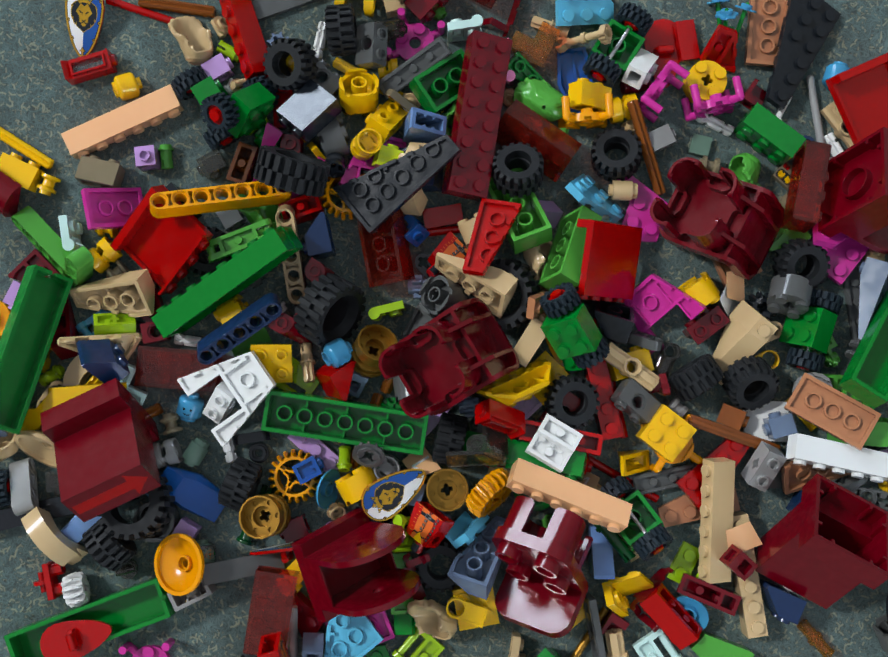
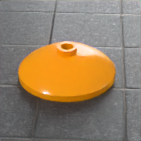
(179, 564)

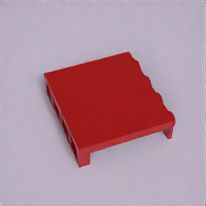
(862, 97)
(162, 244)
(609, 261)

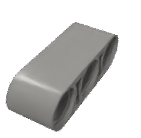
(23, 486)

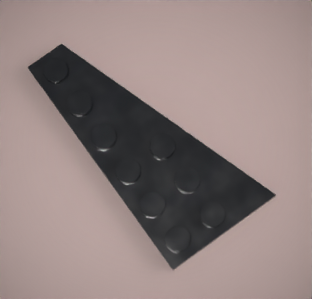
(799, 41)
(389, 186)

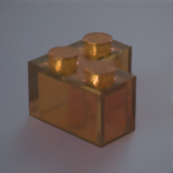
(538, 48)

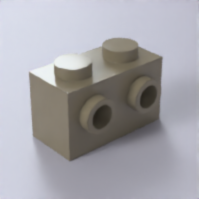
(99, 173)

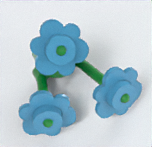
(728, 13)

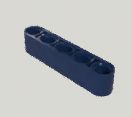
(241, 320)

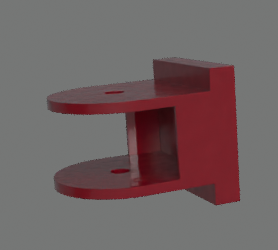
(859, 193)
(352, 567)

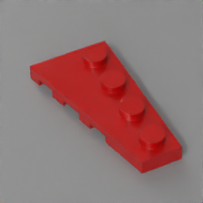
(488, 234)
(692, 480)

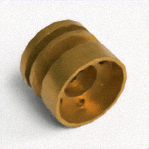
(368, 348)
(456, 496)
(254, 516)

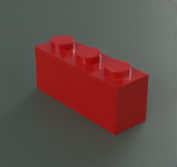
(671, 617)

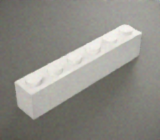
(837, 456)

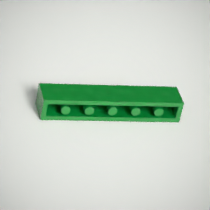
(574, 468)

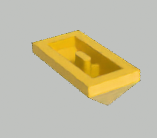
(633, 461)

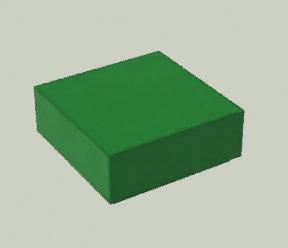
(404, 624)

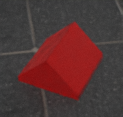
(336, 381)

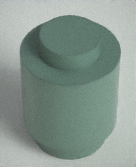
(196, 451)

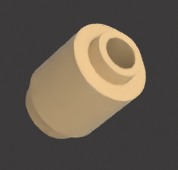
(623, 190)

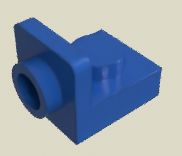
(417, 231)
(308, 469)

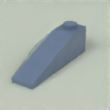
(872, 287)
(478, 565)

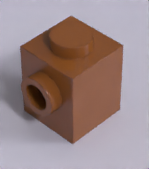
(733, 416)

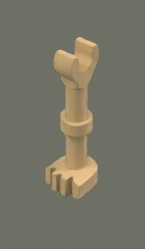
(604, 35)

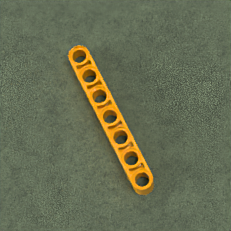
(212, 203)

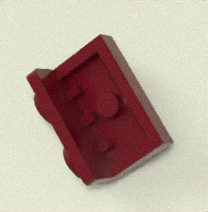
(708, 324)

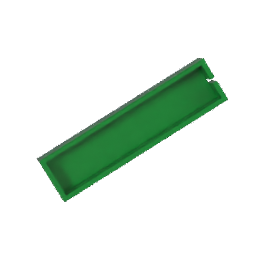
(227, 281)
(28, 341)
(868, 369)
(123, 610)

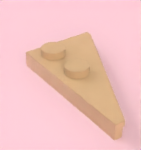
(128, 341)

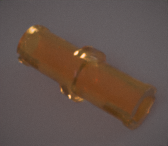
(815, 638)

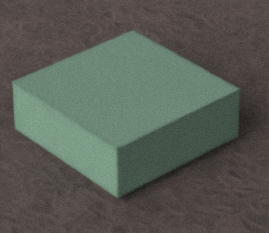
(699, 145)

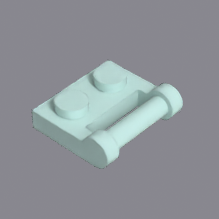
(458, 29)
(70, 233)
(647, 648)

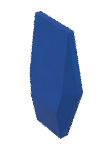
(570, 69)
(194, 493)

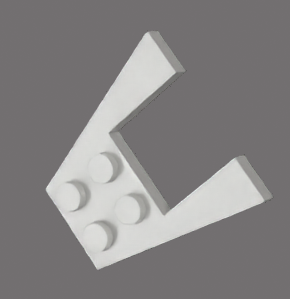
(247, 382)

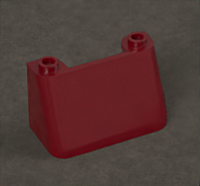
(284, 323)

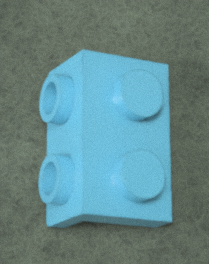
(465, 529)

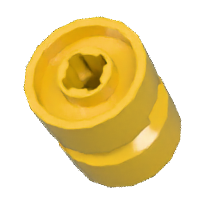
(620, 108)
(366, 144)
(104, 254)

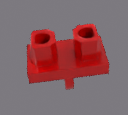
(49, 581)

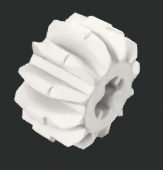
(76, 589)

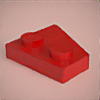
(722, 48)

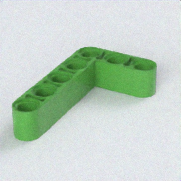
(74, 265)

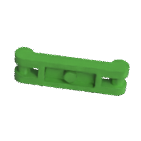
(235, 240)

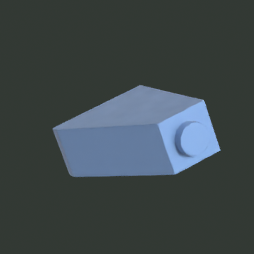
(423, 126)
(600, 556)

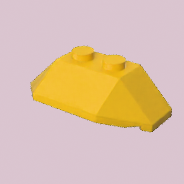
(519, 384)

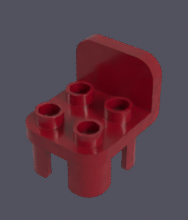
(719, 216)
(449, 358)
(543, 571)

